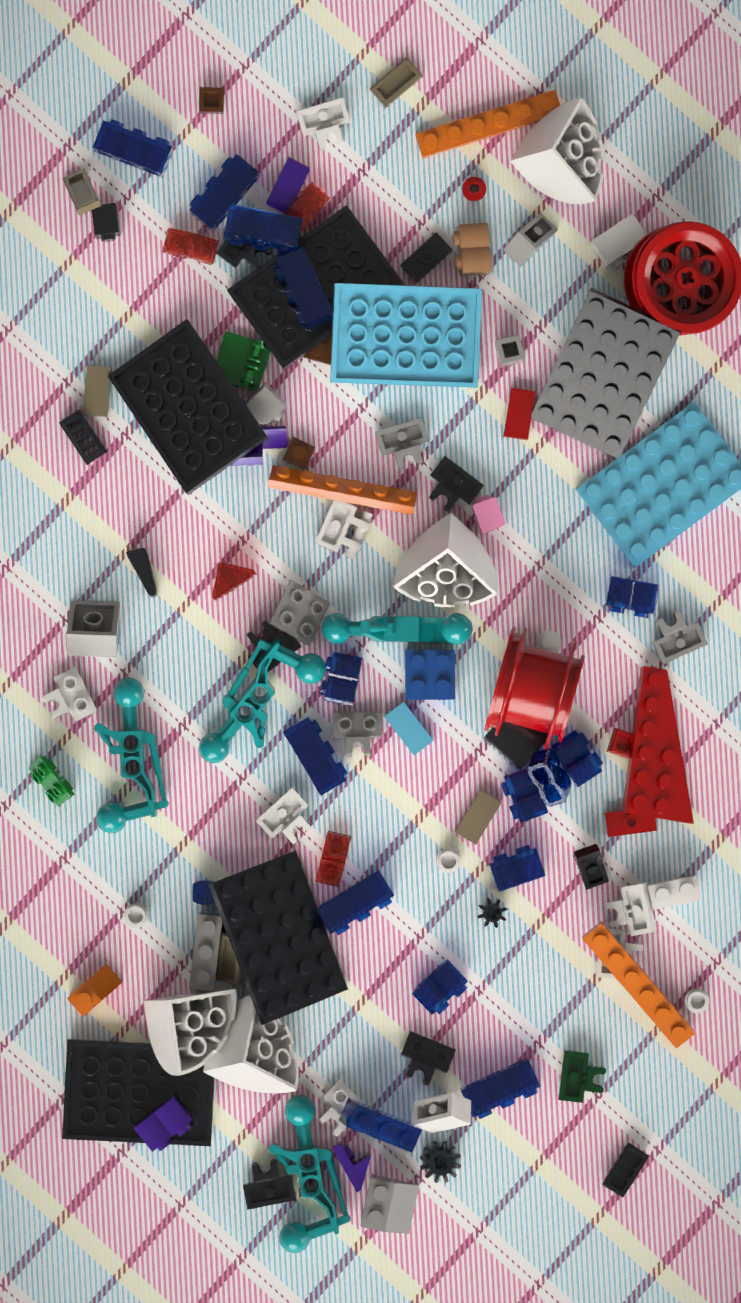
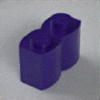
(163, 1124)

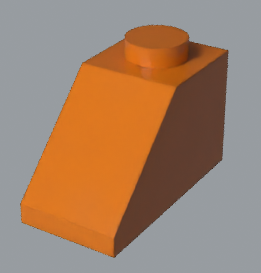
(94, 990)

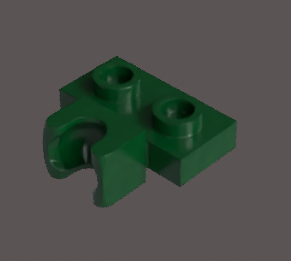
(578, 1077)

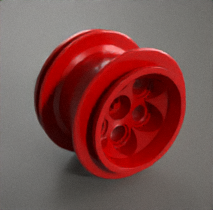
(704, 244)
(534, 688)

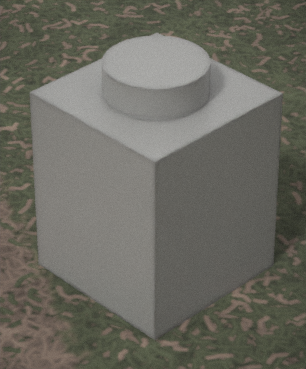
(509, 351)

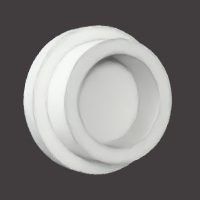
(549, 641)
(448, 860)
(136, 915)
(696, 1000)

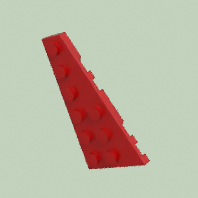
(655, 768)

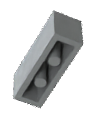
(206, 952)

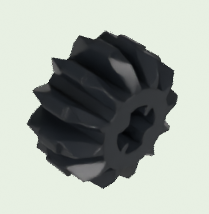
(431, 1162)

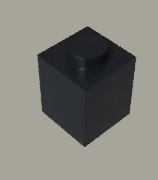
(106, 222)

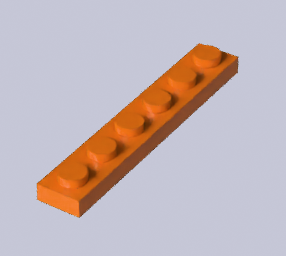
(486, 124)
(342, 489)
(638, 984)

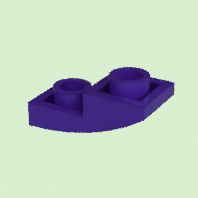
(287, 185)

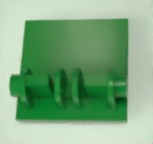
(243, 360)
(43, 773)

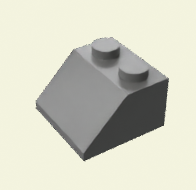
(93, 629)
(389, 1205)

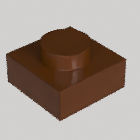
(211, 100)
(299, 453)

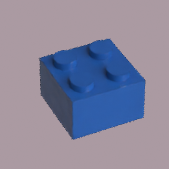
(429, 675)

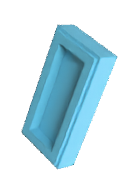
(408, 728)

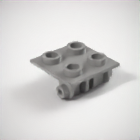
(299, 613)

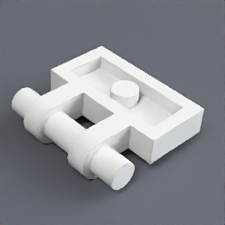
(336, 526)

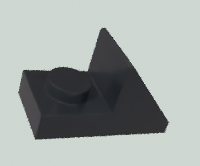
(591, 866)

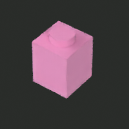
(487, 514)

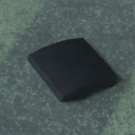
(516, 742)

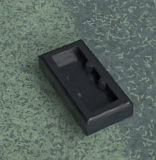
(426, 257)
(625, 1169)

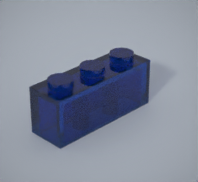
(133, 147)
(222, 191)
(262, 229)
(303, 289)
(315, 755)
(355, 903)
(501, 1088)
(380, 1125)

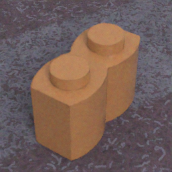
(472, 249)

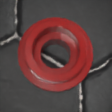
(470, 195)

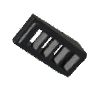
(70, 420)
(140, 561)

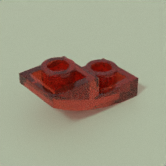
(308, 204)
(190, 245)
(333, 858)

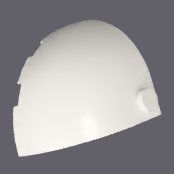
(563, 154)
(447, 567)
(189, 1027)
(255, 1054)

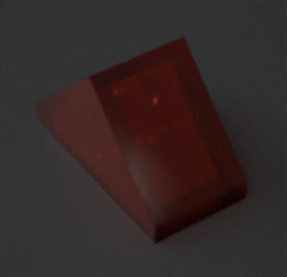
(229, 578)

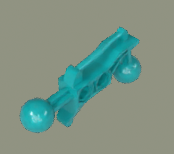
(453, 629)
(308, 668)
(112, 816)
(295, 1236)

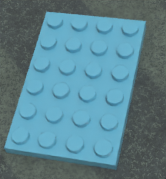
(405, 335)
(663, 484)

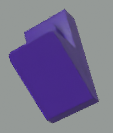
(355, 1171)

